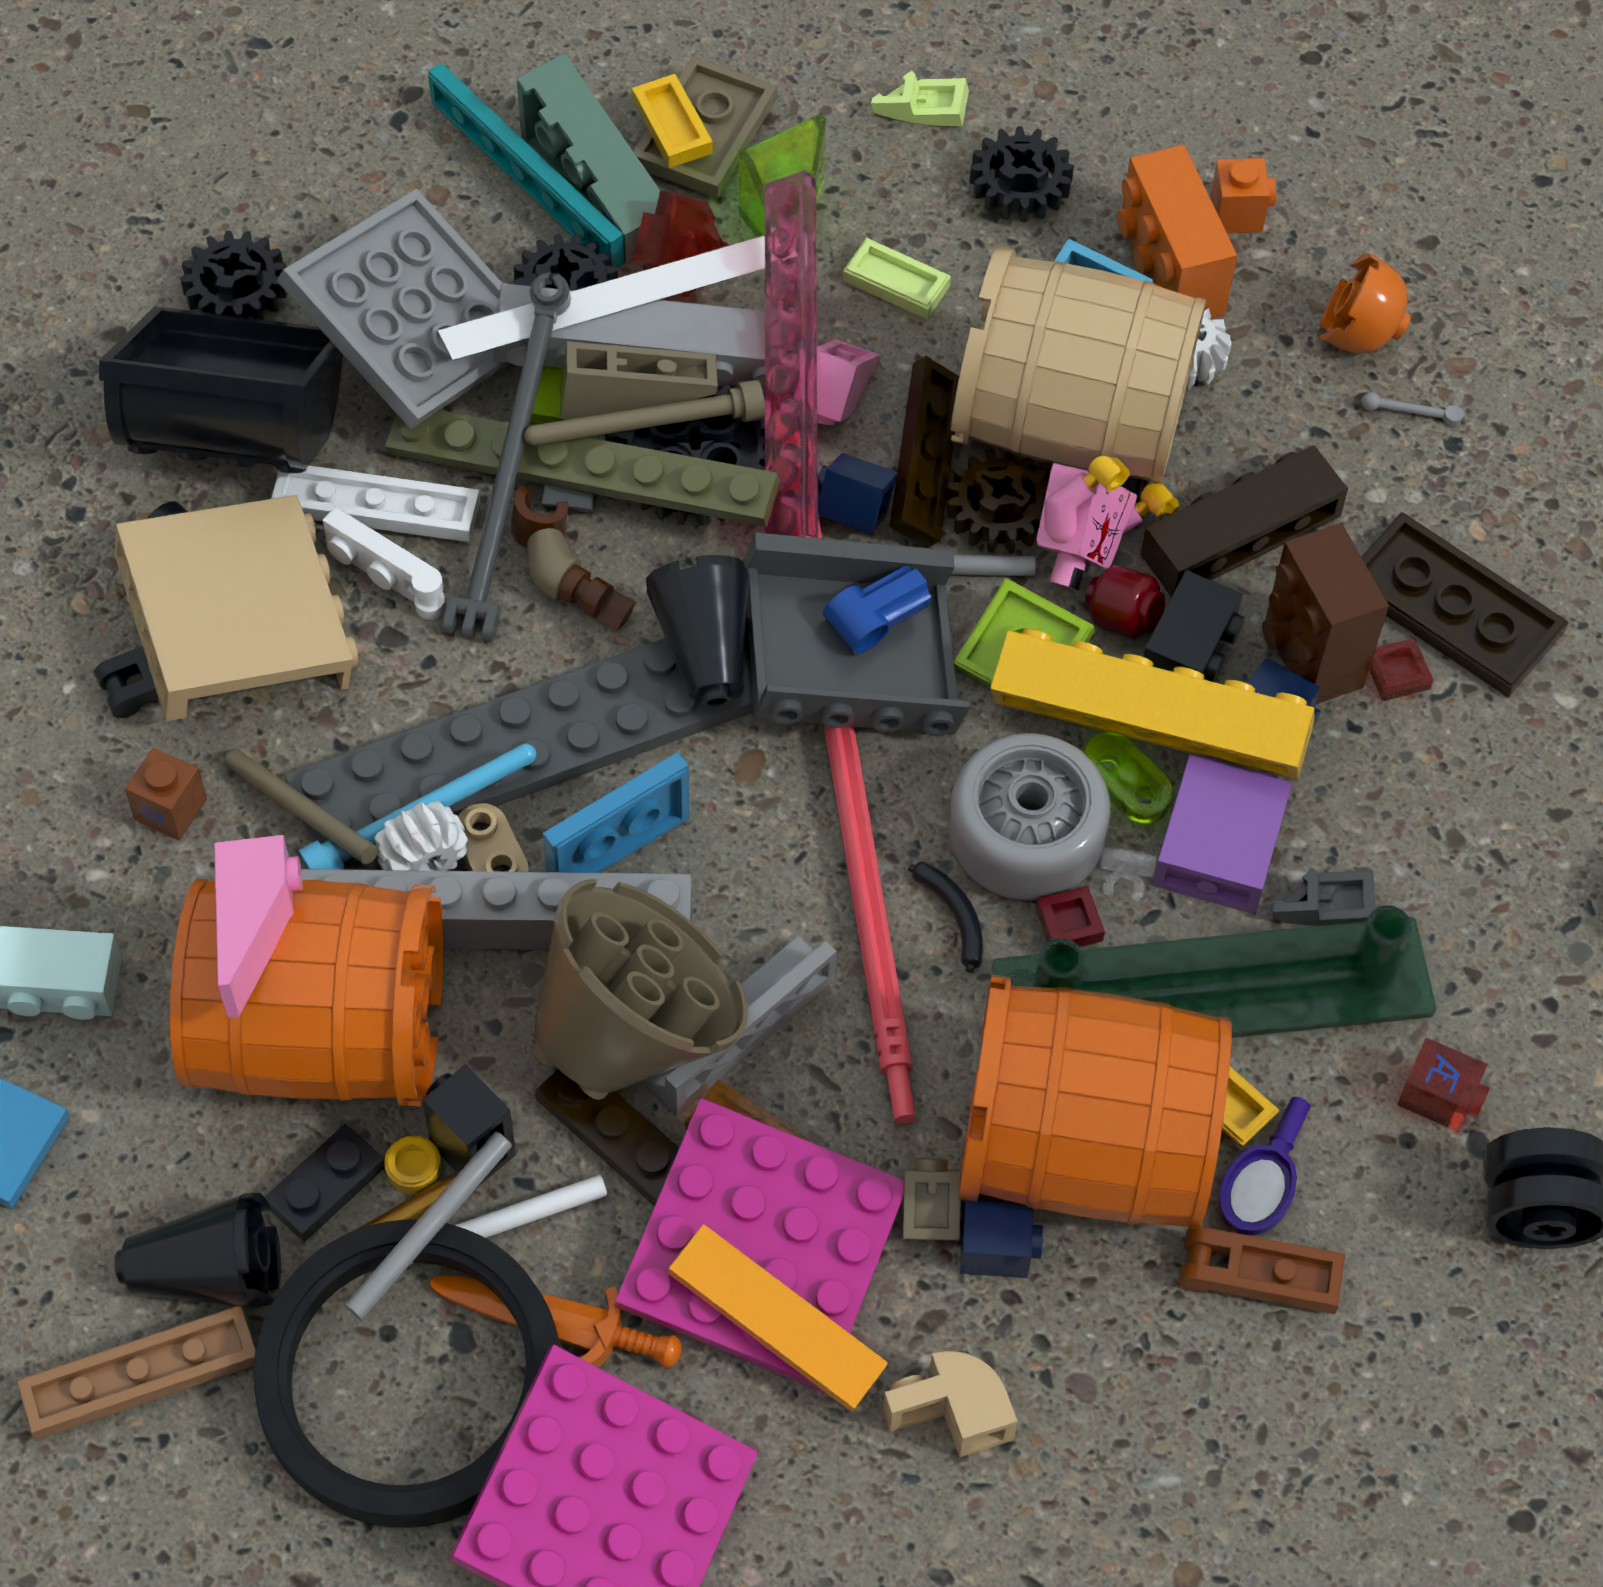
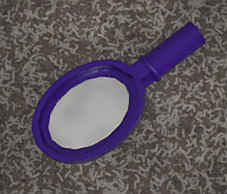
(1263, 1178)

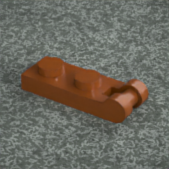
(1263, 1269)

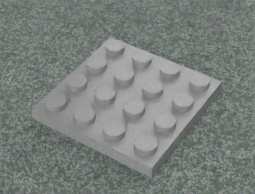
(388, 293)

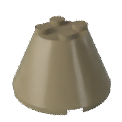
(630, 990)

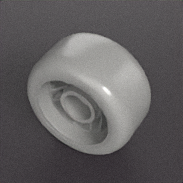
(1028, 816)

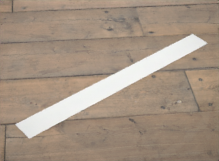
(609, 297)

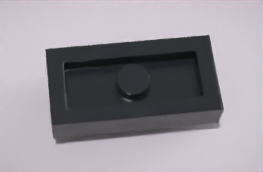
(325, 1182)

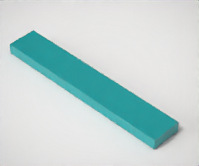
(523, 164)

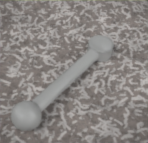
(1451, 415)

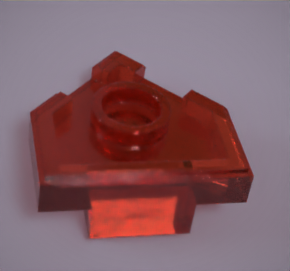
(676, 232)

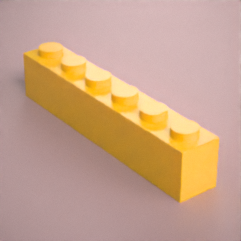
(1153, 703)

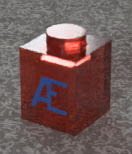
(1444, 1085)

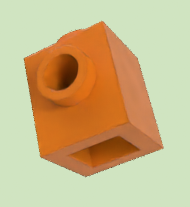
(1242, 194)

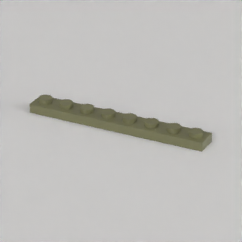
(594, 467)

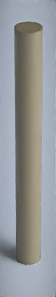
(301, 806)

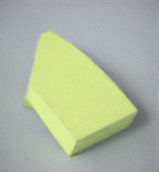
(925, 101)

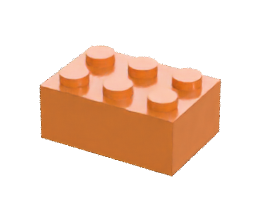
(1176, 228)

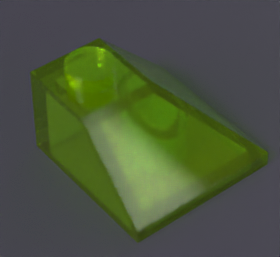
(778, 157)

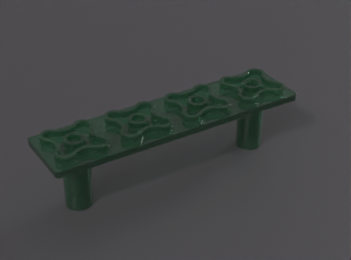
(1256, 978)

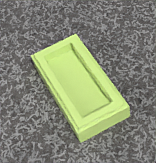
(896, 278)

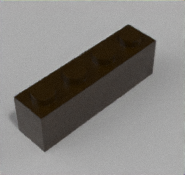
(1244, 519)

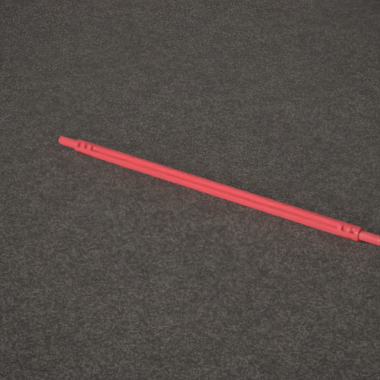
(871, 918)

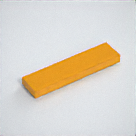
(777, 1318)

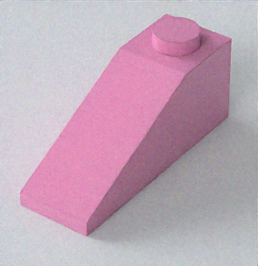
(252, 909)

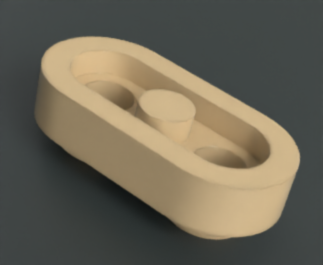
(493, 845)

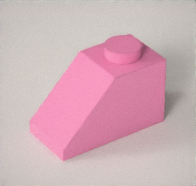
(841, 379)

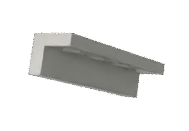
(772, 998)

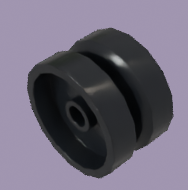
(1544, 1188)

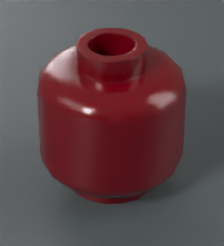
(1125, 601)

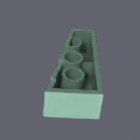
(584, 146)

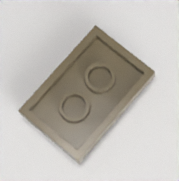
(732, 113)

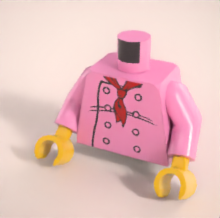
(1090, 513)

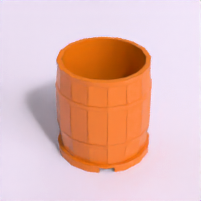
(334, 1006)
(1096, 1105)

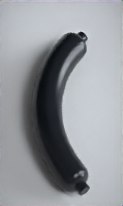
(960, 907)

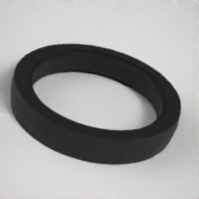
(295, 1307)

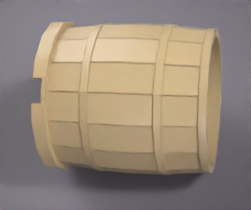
(1076, 365)

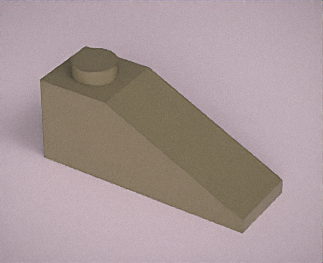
(624, 378)

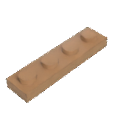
(137, 1372)

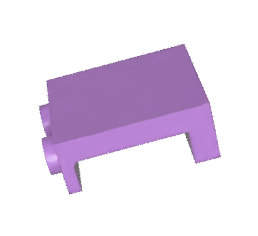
(1222, 833)

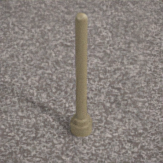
(741, 402)

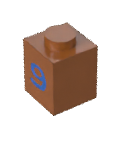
(166, 793)

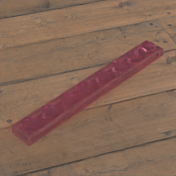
(791, 353)

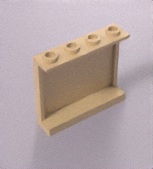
(232, 600)

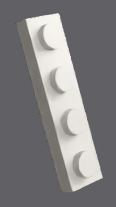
(384, 501)

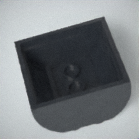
(222, 388)

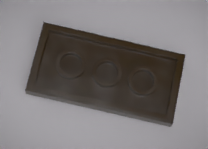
(1461, 605)

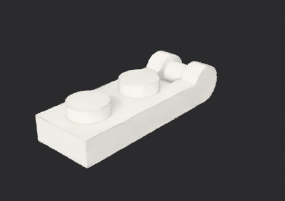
(385, 563)

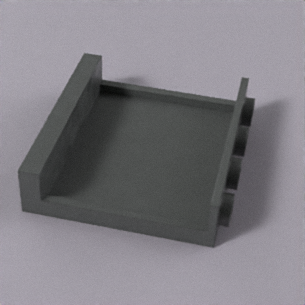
(807, 669)

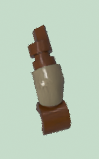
(557, 570)

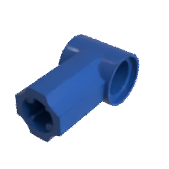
(867, 614)

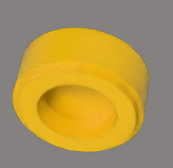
(412, 1164)

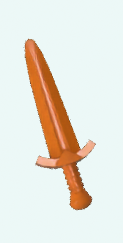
(576, 1323)

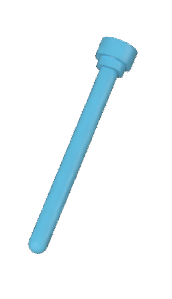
(332, 856)

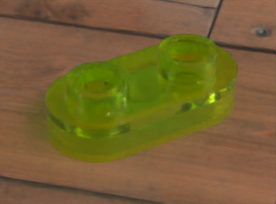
(1131, 778)

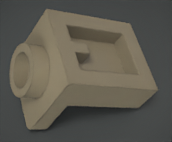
(931, 1200)

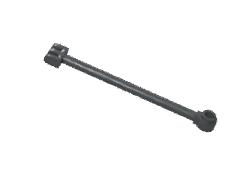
(475, 604)

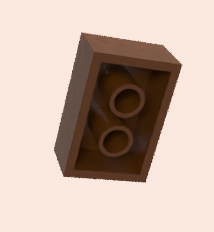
(1325, 612)

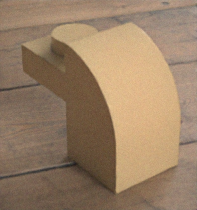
(963, 1392)

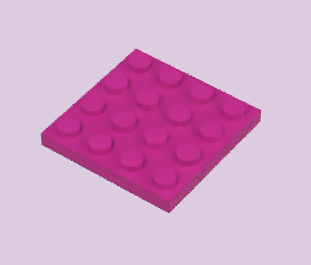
(781, 1203)
(601, 1488)

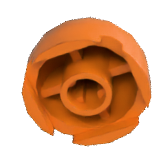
(1367, 308)

